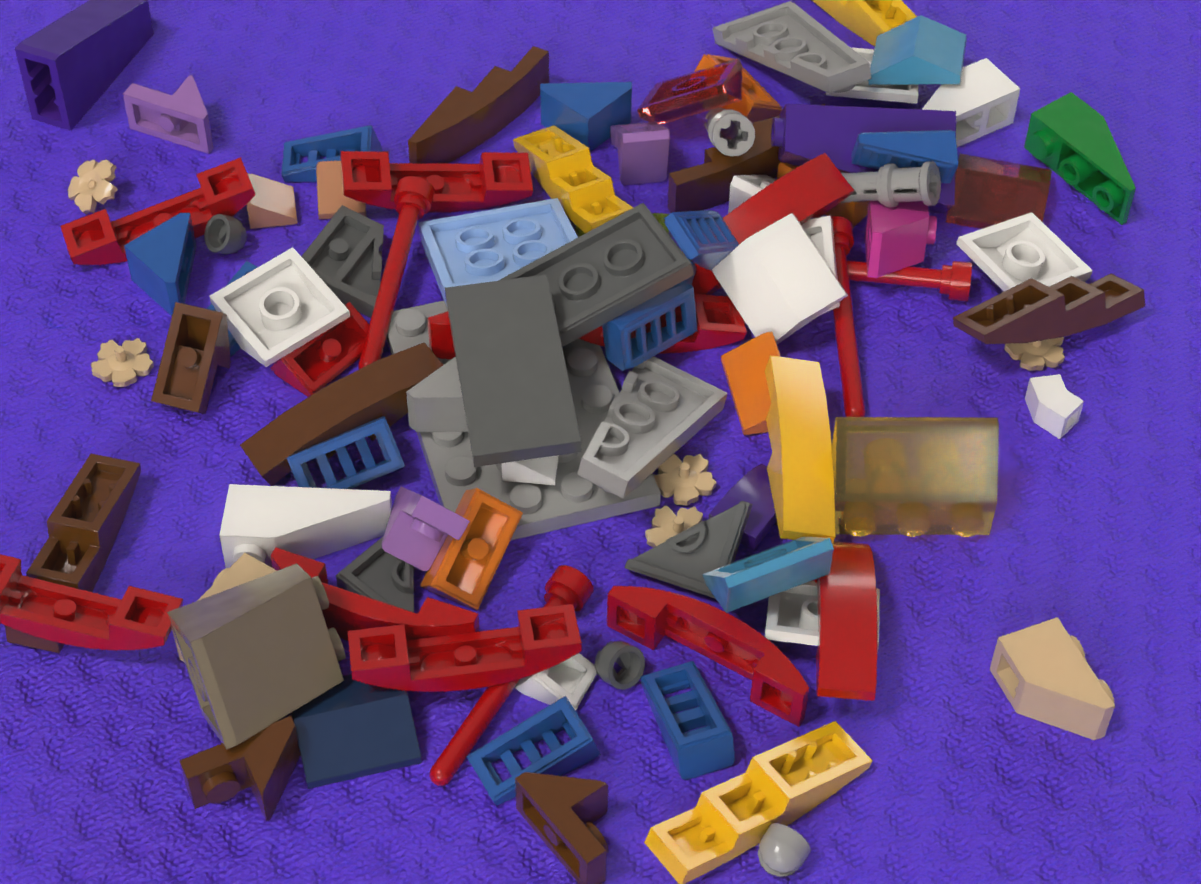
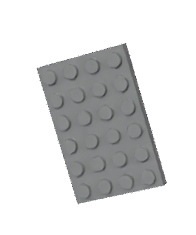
(544, 507)

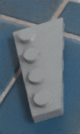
(796, 46)
(647, 425)

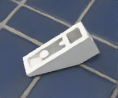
(982, 101)
(299, 520)

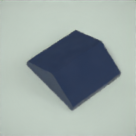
(355, 733)

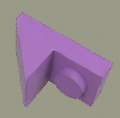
(173, 117)
(641, 152)
(419, 529)

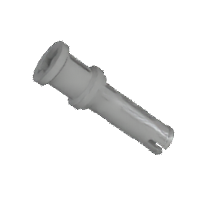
(737, 133)
(896, 185)

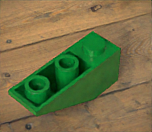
(1082, 151)

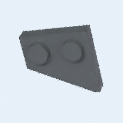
(349, 258)

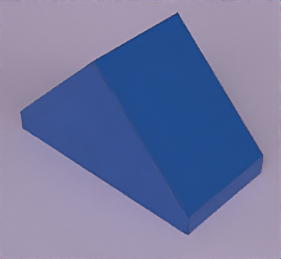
(586, 109)
(164, 260)

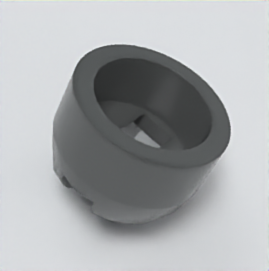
(225, 234)
(627, 657)

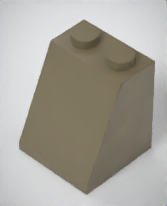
(258, 651)

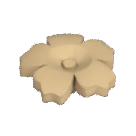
(92, 185)
(1037, 354)
(122, 363)
(685, 479)
(667, 524)

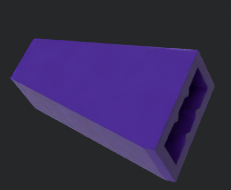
(80, 57)
(819, 129)

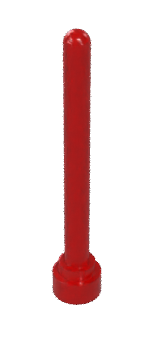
(412, 201)
(950, 280)
(845, 326)
(563, 588)

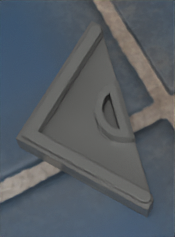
(696, 550)
(380, 577)

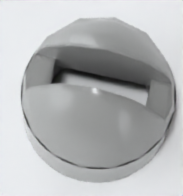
(782, 850)

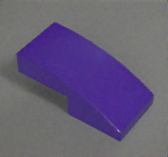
(754, 489)

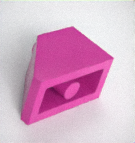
(897, 236)

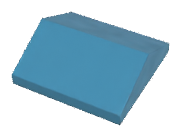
(918, 54)
(770, 572)

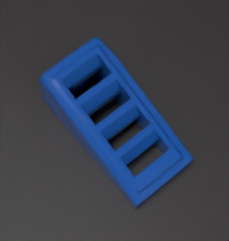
(326, 146)
(908, 150)
(701, 236)
(630, 352)
(379, 427)
(540, 726)
(700, 749)

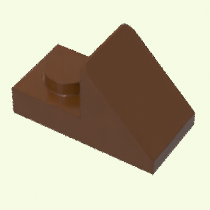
(190, 358)
(259, 763)
(562, 816)

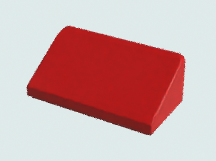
(325, 356)

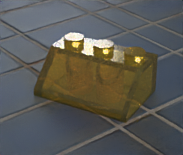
(915, 475)

